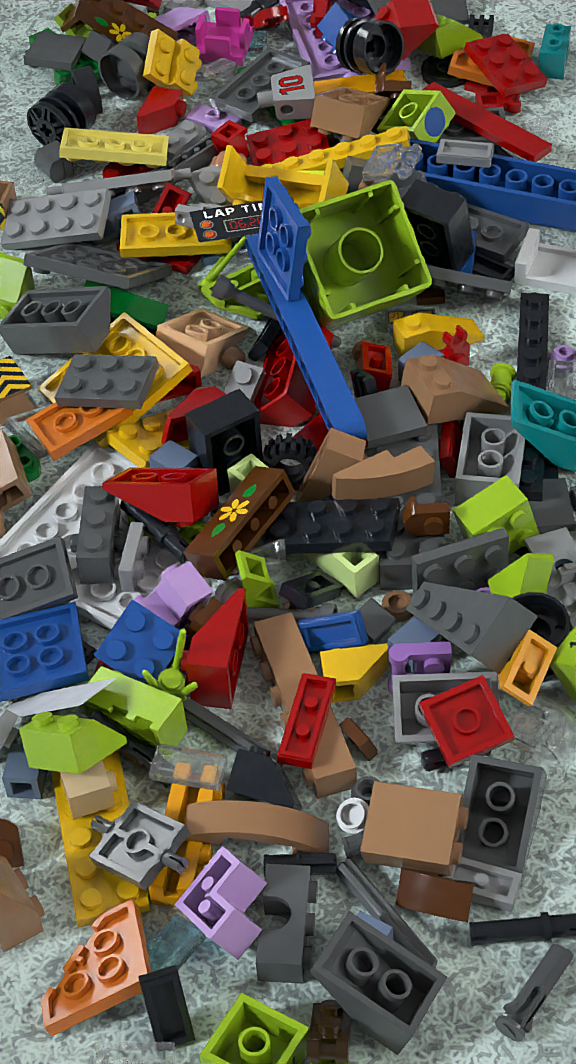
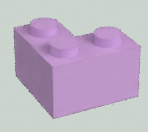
(177, 594)
(219, 900)

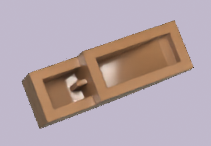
(384, 475)

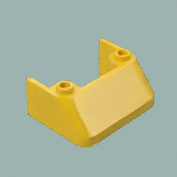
(246, 183)

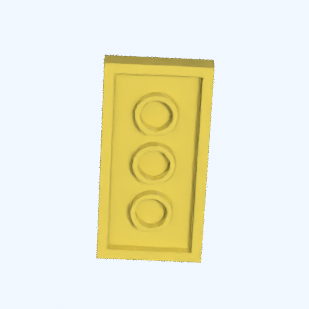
(114, 147)

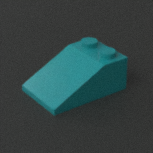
(546, 422)

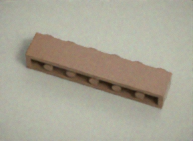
(283, 663)

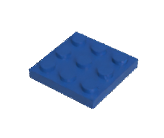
(283, 238)
(41, 652)

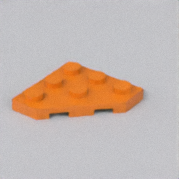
(464, 68)
(101, 971)

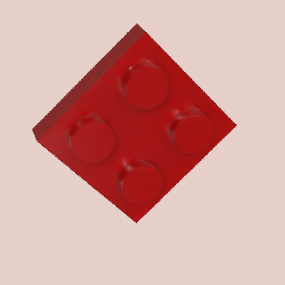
(466, 721)

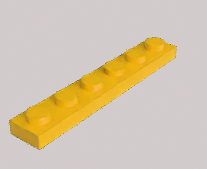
(360, 148)

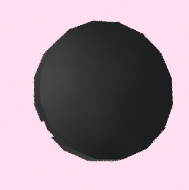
(434, 72)

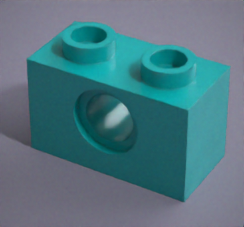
(555, 50)

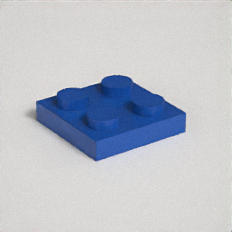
(139, 643)

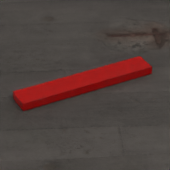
(494, 127)

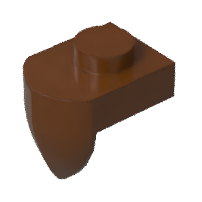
(389, 88)
(426, 518)
(11, 843)

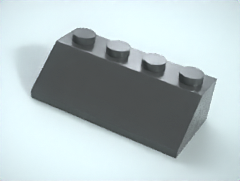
(58, 321)

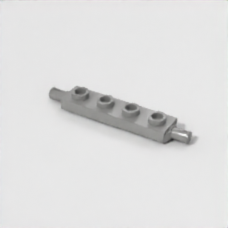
(156, 180)

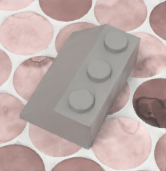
(487, 453)
(409, 690)

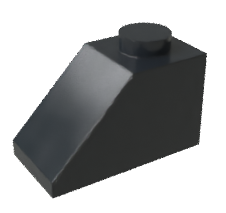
(261, 778)

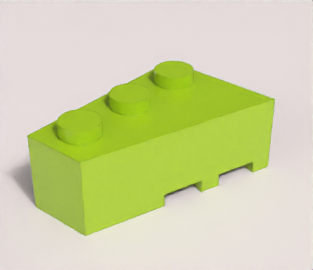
(138, 709)

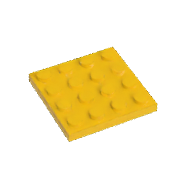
(131, 339)

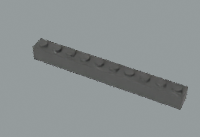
(193, 157)

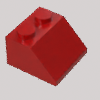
(414, 19)

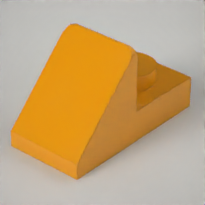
(527, 668)

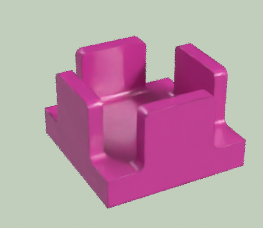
(224, 38)

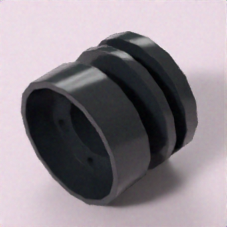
(369, 43)
(60, 108)
(552, 620)

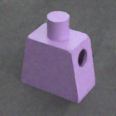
(181, 20)

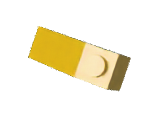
(430, 329)

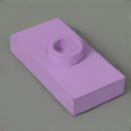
(210, 117)

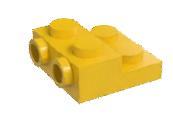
(172, 63)

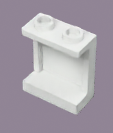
(545, 265)

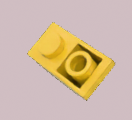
(354, 669)

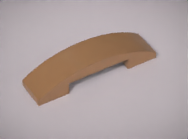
(257, 822)

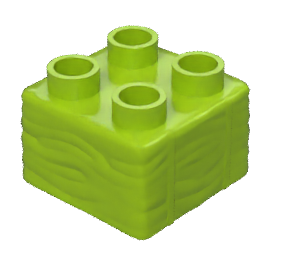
(361, 255)

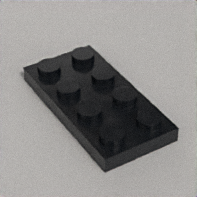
(336, 526)

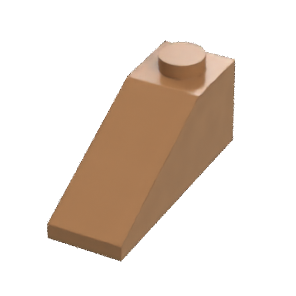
(335, 454)

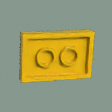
(141, 438)

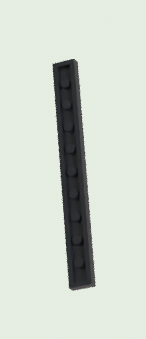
(533, 371)

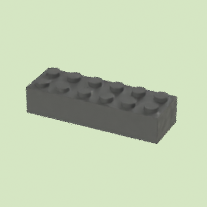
(397, 564)

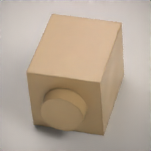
(89, 790)

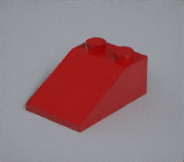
(168, 493)
(218, 654)

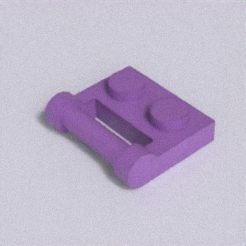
(428, 657)

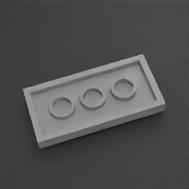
(56, 219)

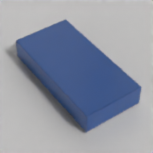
(333, 631)

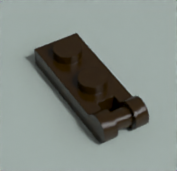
(329, 1033)

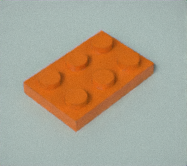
(68, 427)

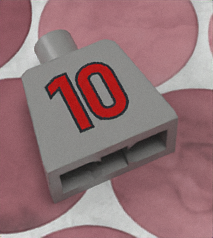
(290, 94)

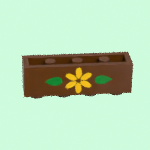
(118, 19)
(240, 522)

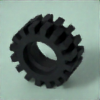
(290, 449)

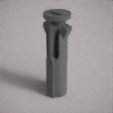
(533, 993)

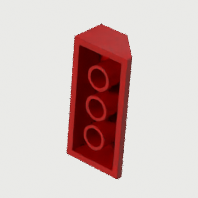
(284, 394)

